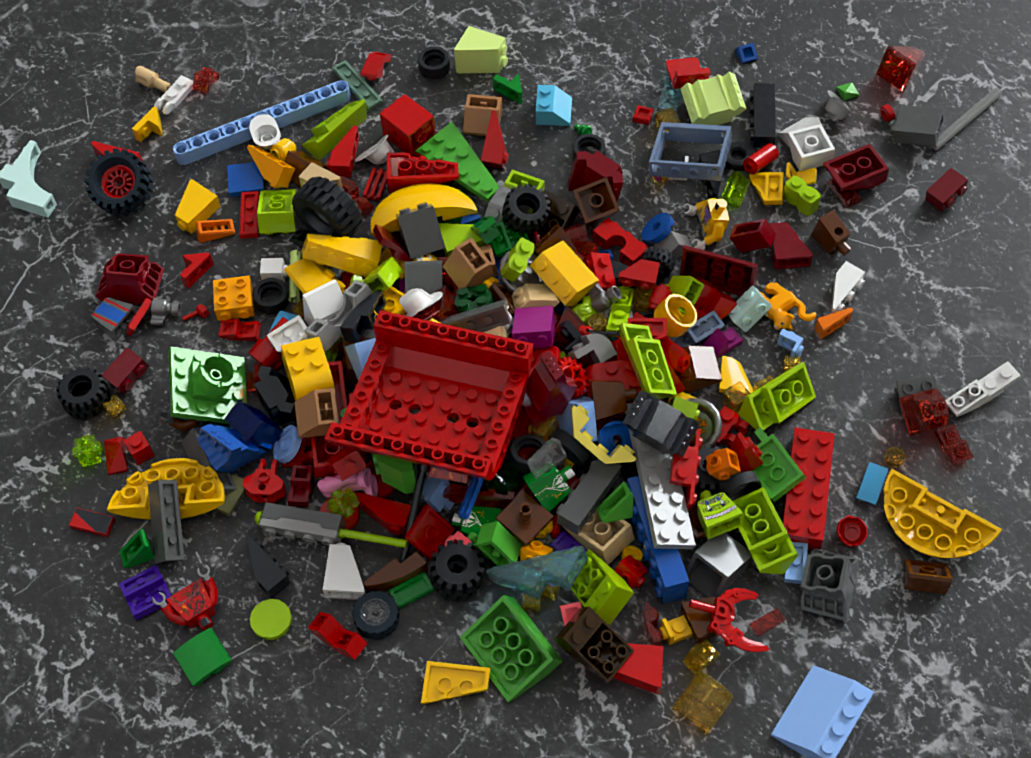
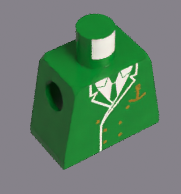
(550, 486)
(478, 517)

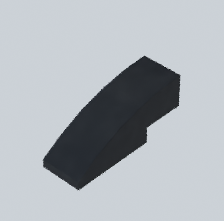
(362, 317)

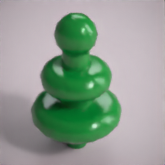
(583, 129)

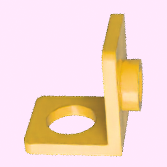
(808, 175)

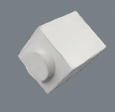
(273, 268)

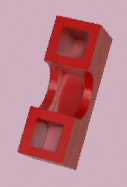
(611, 234)

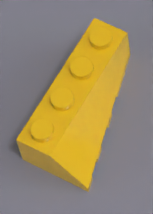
(345, 253)

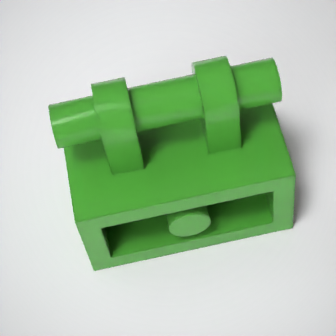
(496, 543)

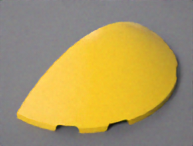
(446, 200)
(196, 486)
(932, 523)

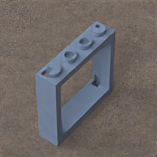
(690, 133)

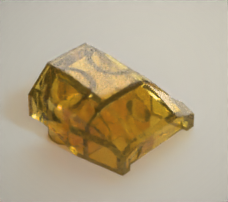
(703, 701)

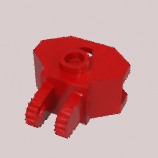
(265, 483)

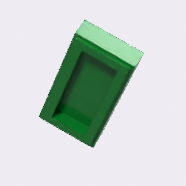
(411, 590)

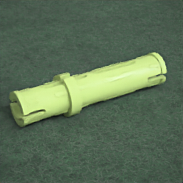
(294, 291)

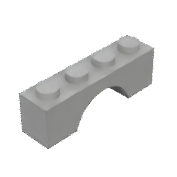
(330, 330)

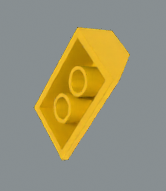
(564, 273)
(311, 275)

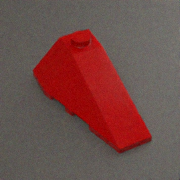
(409, 170)

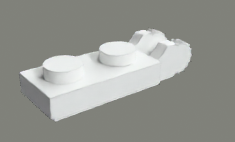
(174, 95)

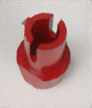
(264, 351)

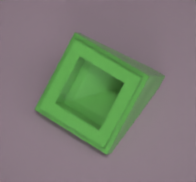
(847, 91)

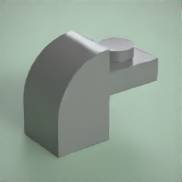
(596, 345)

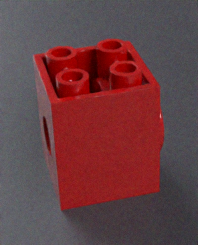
(407, 124)

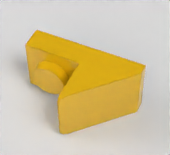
(149, 123)

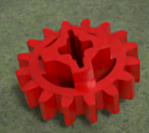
(575, 371)

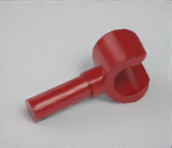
(200, 310)

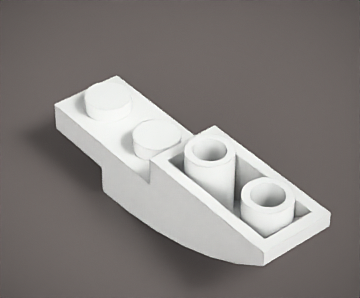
(982, 391)

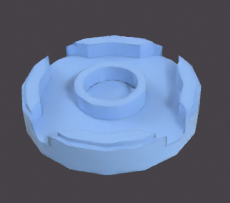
(288, 445)

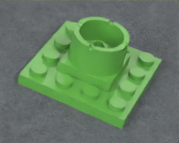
(205, 384)

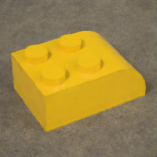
(306, 367)

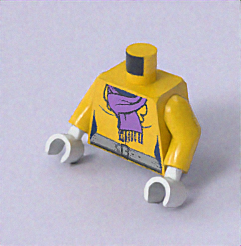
(712, 220)

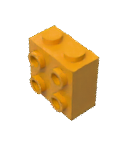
(233, 298)

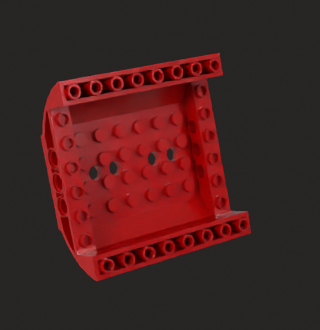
(445, 376)

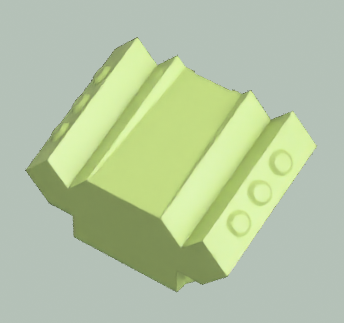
(713, 100)

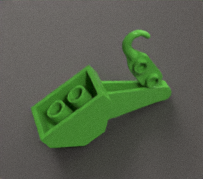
(394, 471)

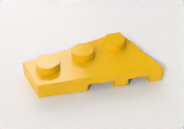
(453, 680)

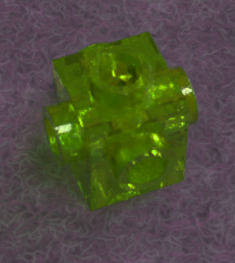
(87, 450)
(347, 498)

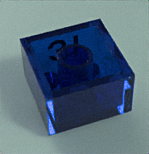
(253, 425)

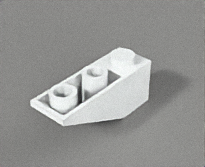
(846, 282)

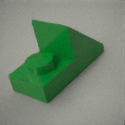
(509, 89)
(486, 229)

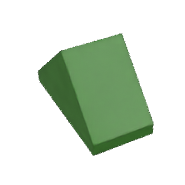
(617, 505)

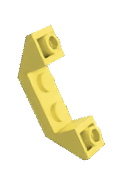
(618, 455)

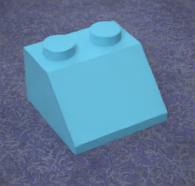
(553, 106)

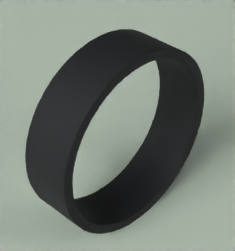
(573, 448)
(738, 481)

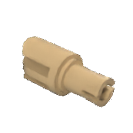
(150, 79)

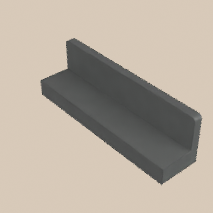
(481, 318)
(195, 452)
(165, 521)

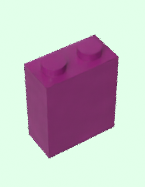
(534, 326)

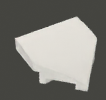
(288, 333)

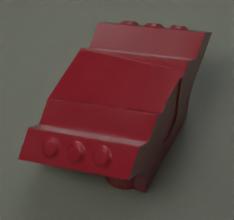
(591, 168)
(130, 279)
(547, 391)

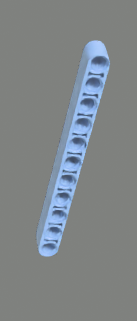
(283, 113)

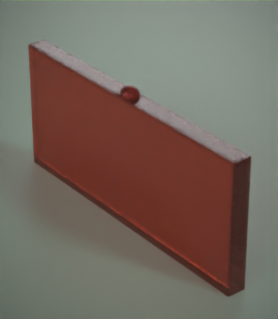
(767, 622)

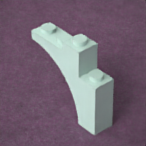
(22, 188)

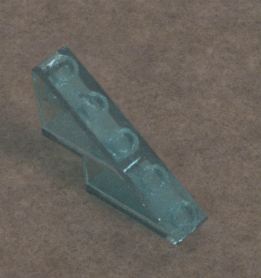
(534, 574)

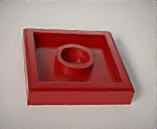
(429, 532)

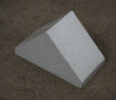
(674, 243)

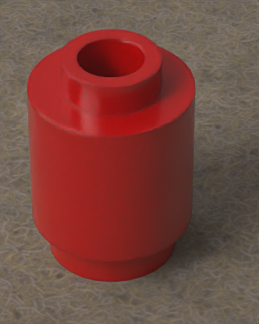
(658, 295)

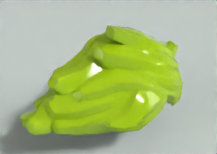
(584, 309)

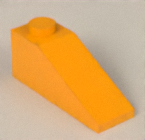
(271, 167)

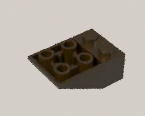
(561, 213)
(594, 643)

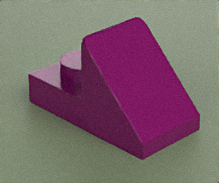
(723, 341)

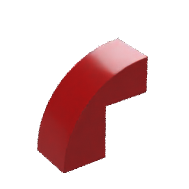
(336, 636)

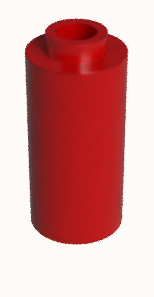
(761, 158)

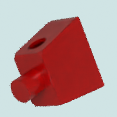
(347, 462)

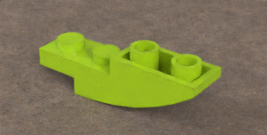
(620, 309)

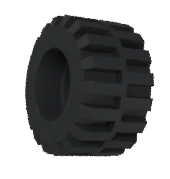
(530, 197)
(80, 380)

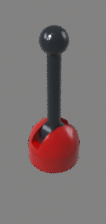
(585, 330)

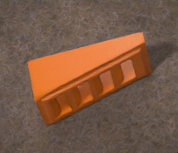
(204, 231)
(829, 323)

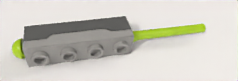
(313, 526)

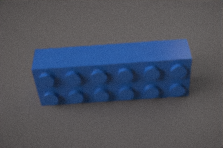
(665, 564)

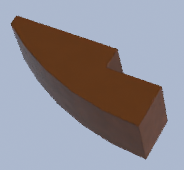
(395, 573)

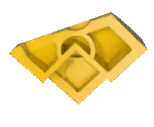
(731, 373)

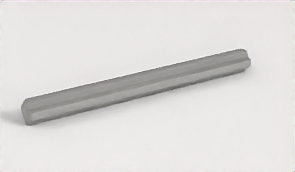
(966, 118)

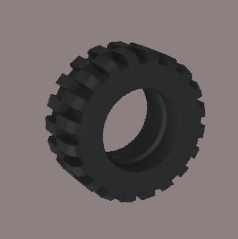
(327, 208)

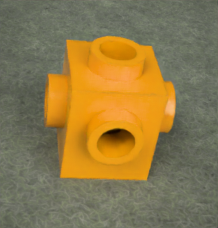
(534, 548)

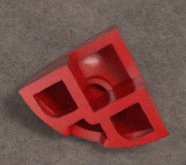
(713, 300)

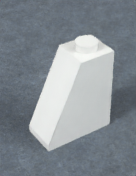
(341, 574)

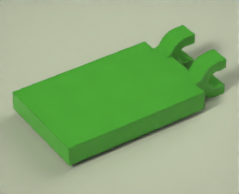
(778, 471)

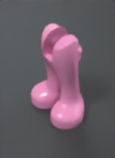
(361, 481)

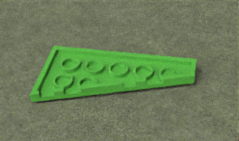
(452, 147)

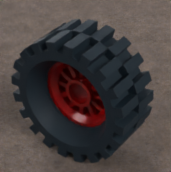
(127, 196)

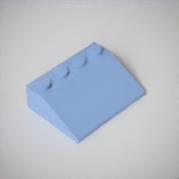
(822, 714)

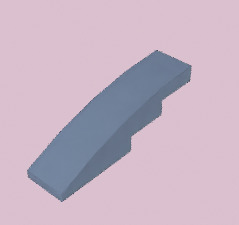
(700, 330)

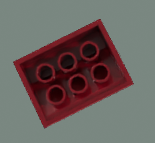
(724, 272)

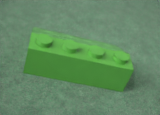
(511, 648)

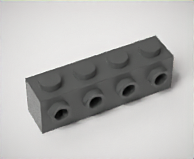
(588, 495)

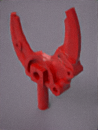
(723, 614)

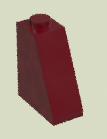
(788, 249)

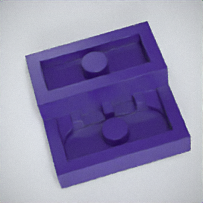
(140, 590)

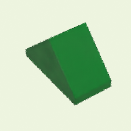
(137, 550)

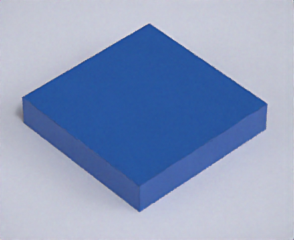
(244, 178)

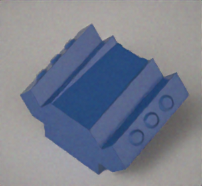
(226, 448)

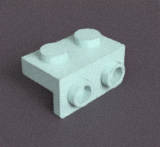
(749, 309)

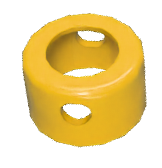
(670, 308)

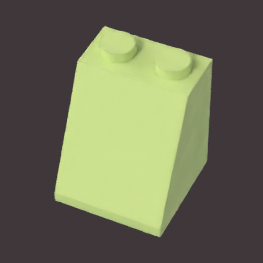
(480, 52)

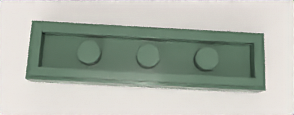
(357, 85)

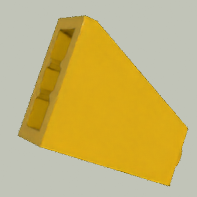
(195, 206)

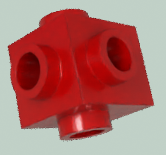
(632, 571)

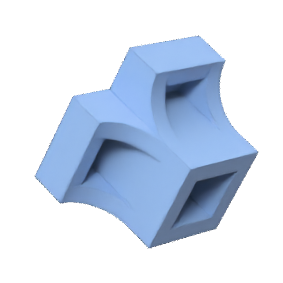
(433, 493)

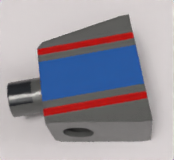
(112, 316)

